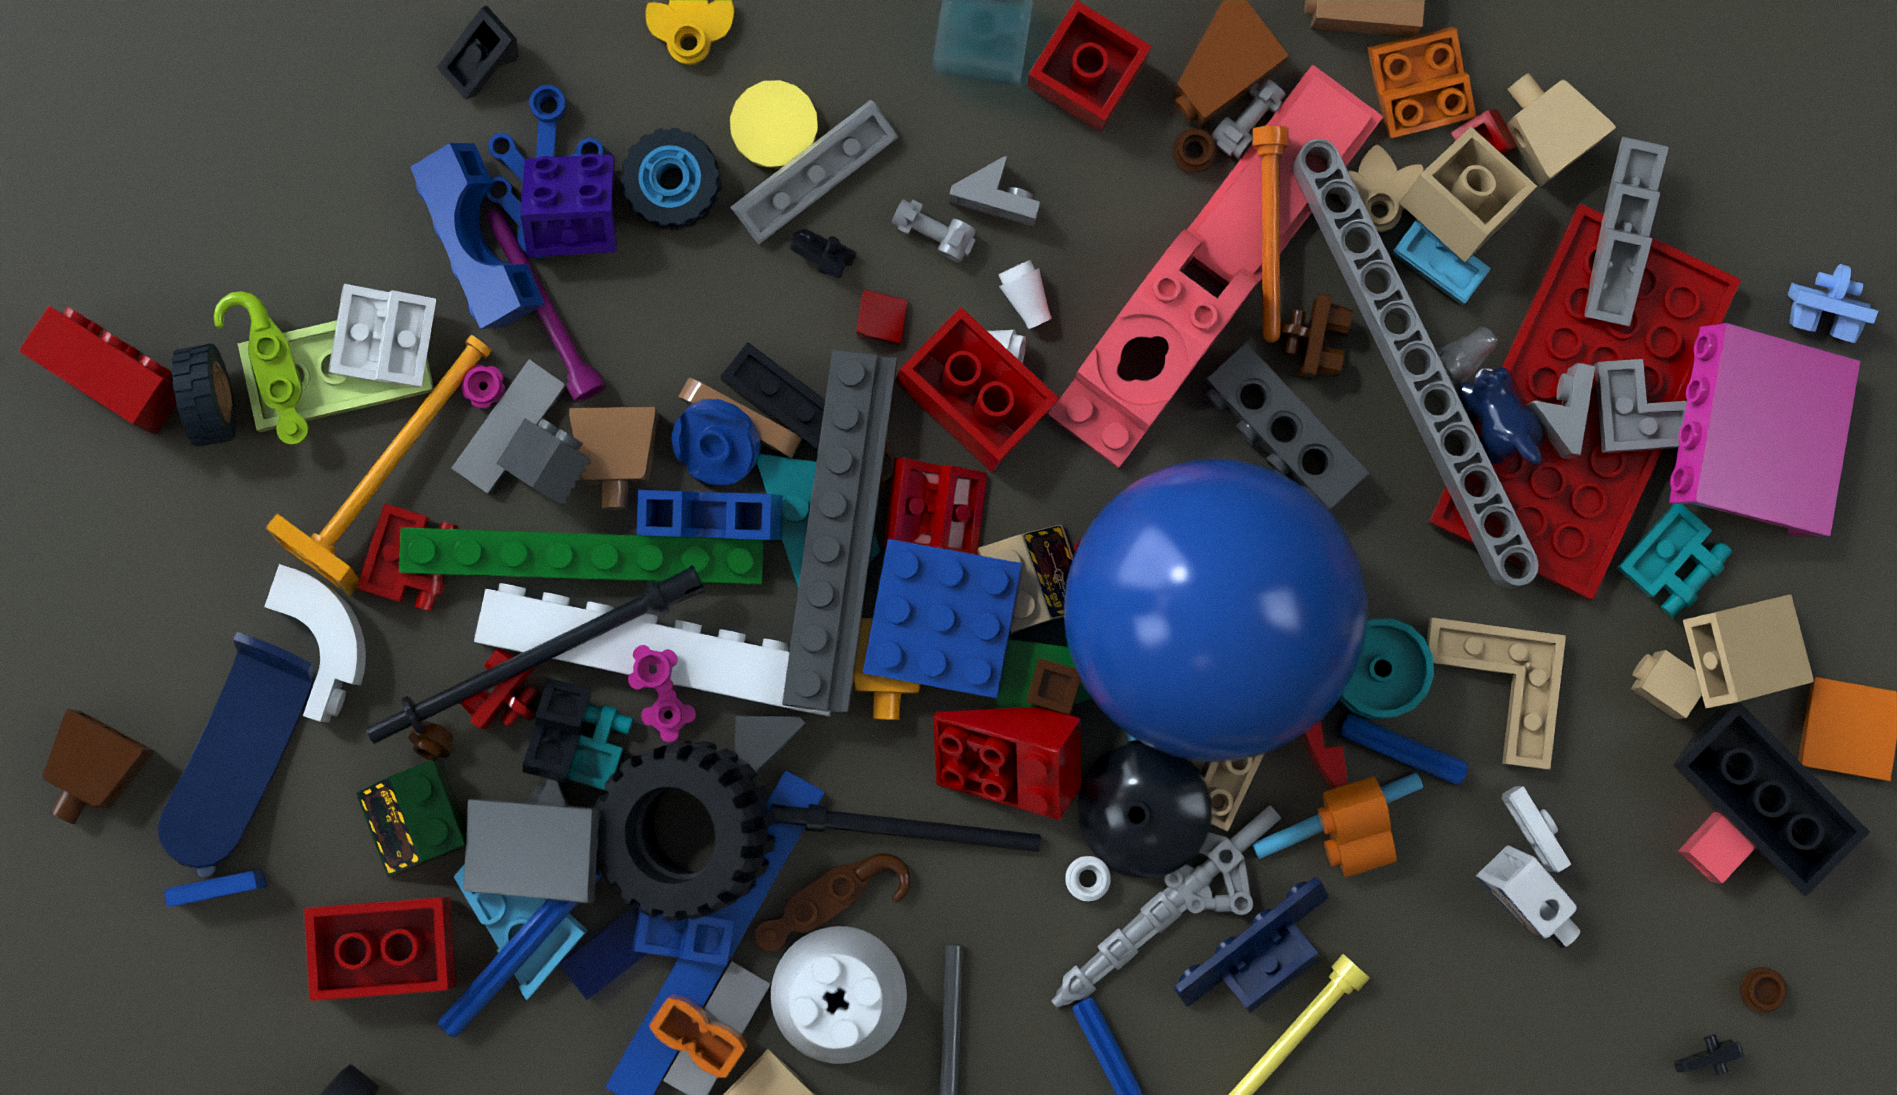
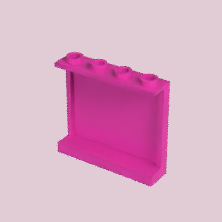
(1764, 429)

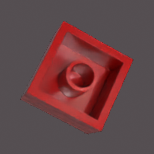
(1088, 65)

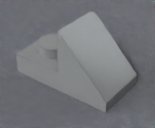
(982, 193)
(1566, 422)

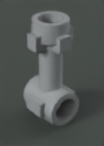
(1235, 136)
(954, 240)

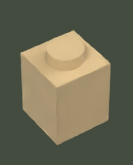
(1667, 683)

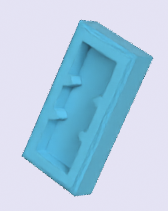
(1439, 264)

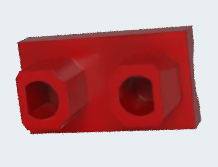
(486, 706)

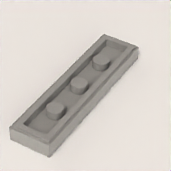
(814, 172)

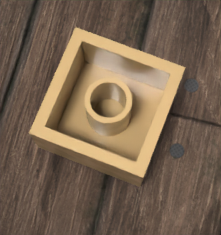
(1467, 194)

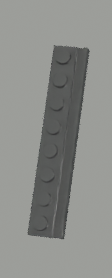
(840, 532)

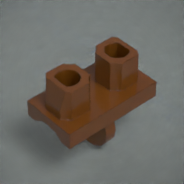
(1323, 318)

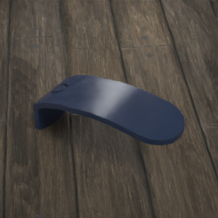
(236, 753)

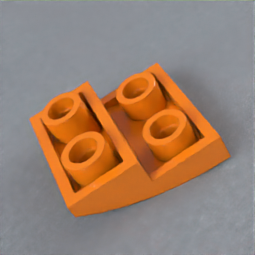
(1421, 82)

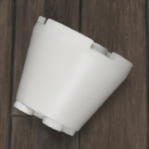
(845, 960)

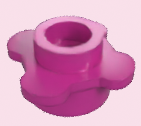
(643, 660)
(668, 728)

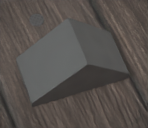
(763, 737)

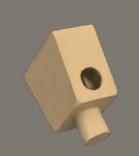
(1554, 126)

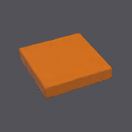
(1849, 729)

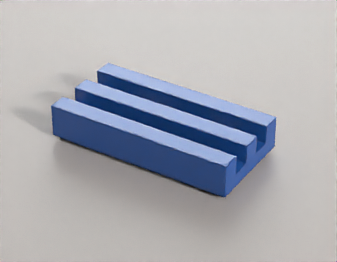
(215, 888)

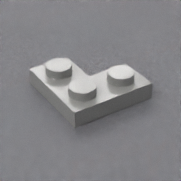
(1625, 416)

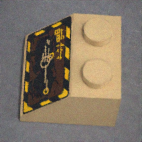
(1044, 574)

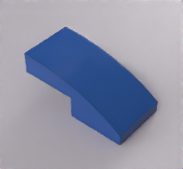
(694, 940)

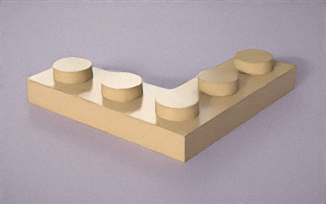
(1536, 669)

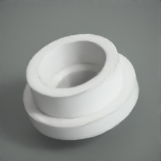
(1102, 878)

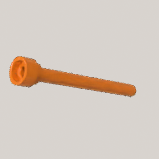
(1270, 146)

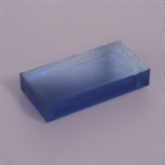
(604, 956)

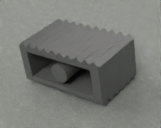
(545, 459)

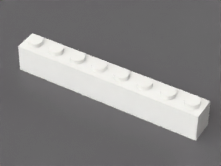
(704, 661)

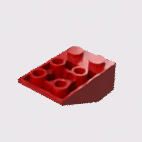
(1011, 756)

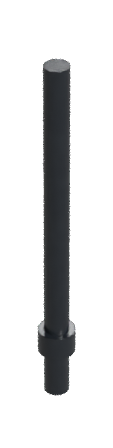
(817, 818)

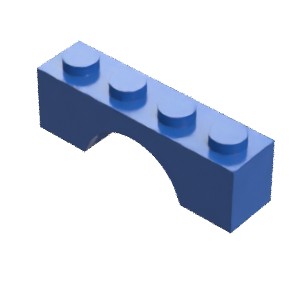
(453, 189)

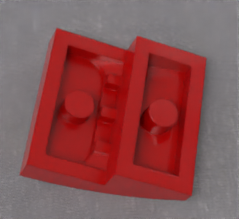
(935, 505)

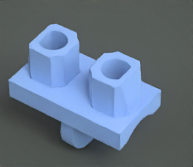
(1850, 313)

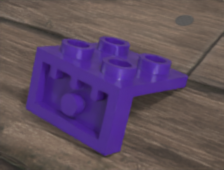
(568, 205)

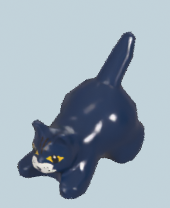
(1504, 421)

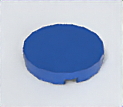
(716, 442)

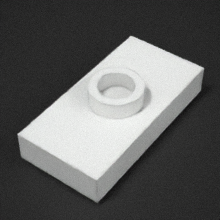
(1537, 828)

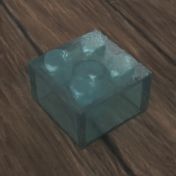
(982, 39)

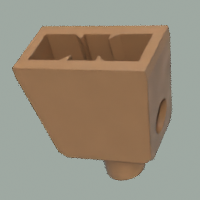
(618, 446)

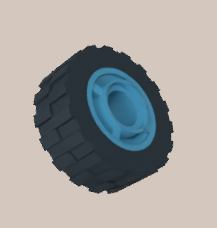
(651, 159)

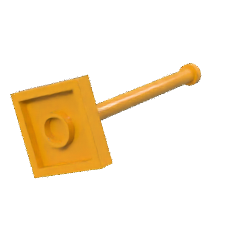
(319, 549)

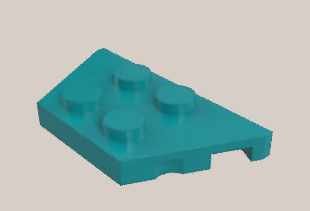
(795, 482)

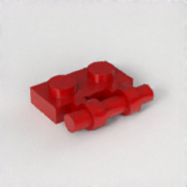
(381, 567)

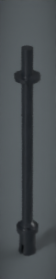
(655, 599)

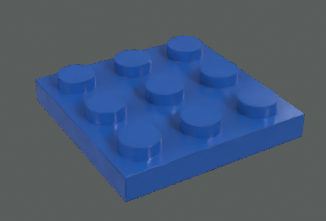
(943, 618)

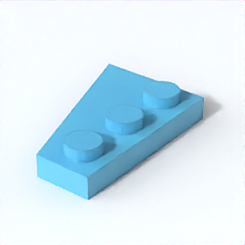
(507, 915)

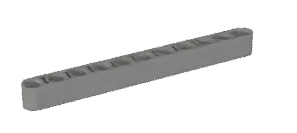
(1414, 387)

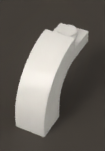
(335, 630)

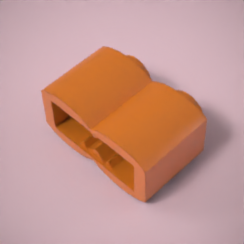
(1357, 827)
(709, 1042)

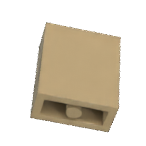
(1748, 651)

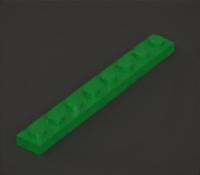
(578, 555)

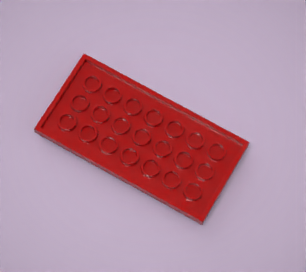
(1583, 504)

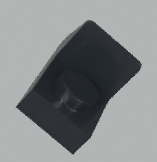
(478, 53)

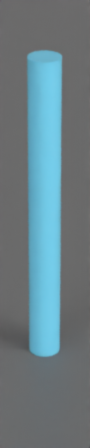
(1312, 825)

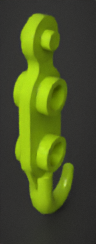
(271, 364)

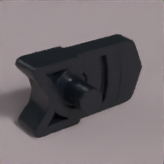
(827, 254)
(1715, 1054)

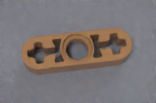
(770, 433)

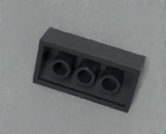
(1769, 797)

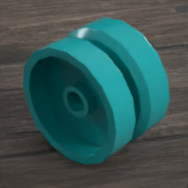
(1407, 677)

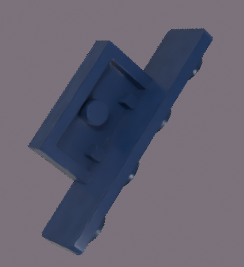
(1262, 956)

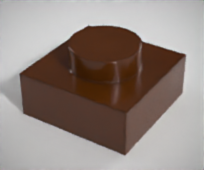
(1053, 686)

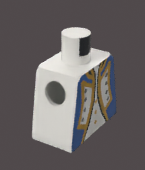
(1531, 895)

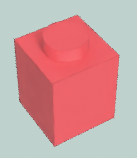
(1716, 848)

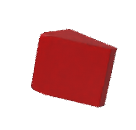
(1492, 128)
(881, 317)

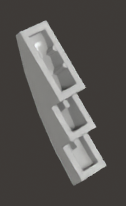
(1626, 231)

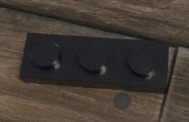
(777, 393)

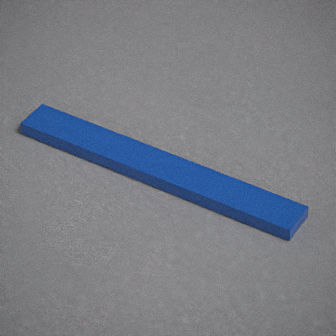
(646, 1056)

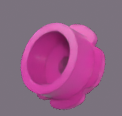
(471, 386)

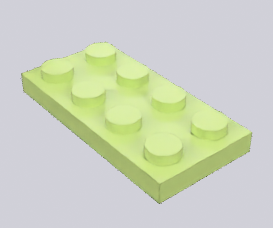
(323, 392)

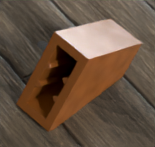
(1227, 62)

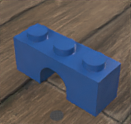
(709, 514)

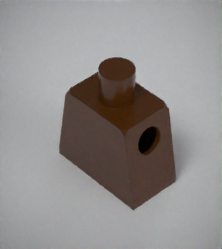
(91, 764)

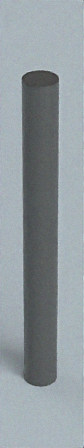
(951, 1019)

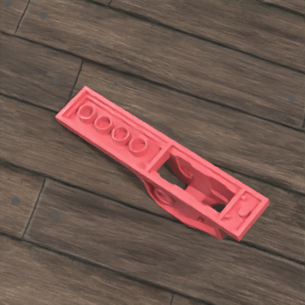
(1226, 244)

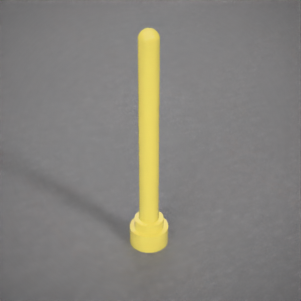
(1343, 980)

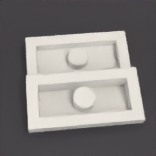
(382, 336)

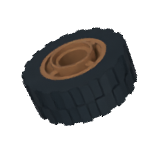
(203, 395)

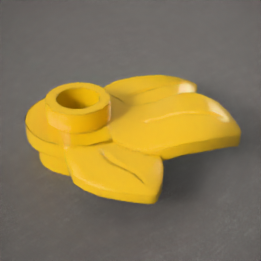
(690, 19)

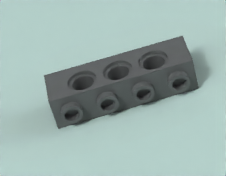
(1310, 435)

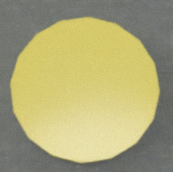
(773, 123)

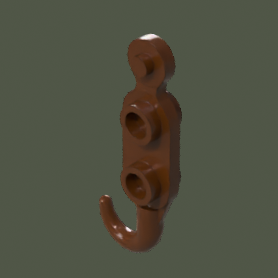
(829, 897)

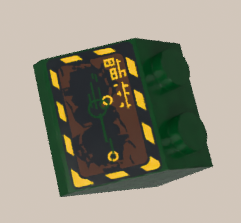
(413, 817)

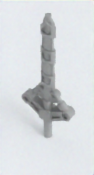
(1185, 890)

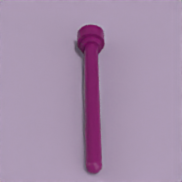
(582, 379)

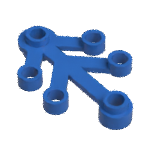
(545, 147)

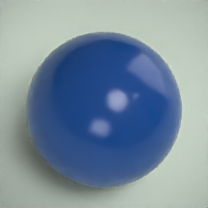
(1215, 610)

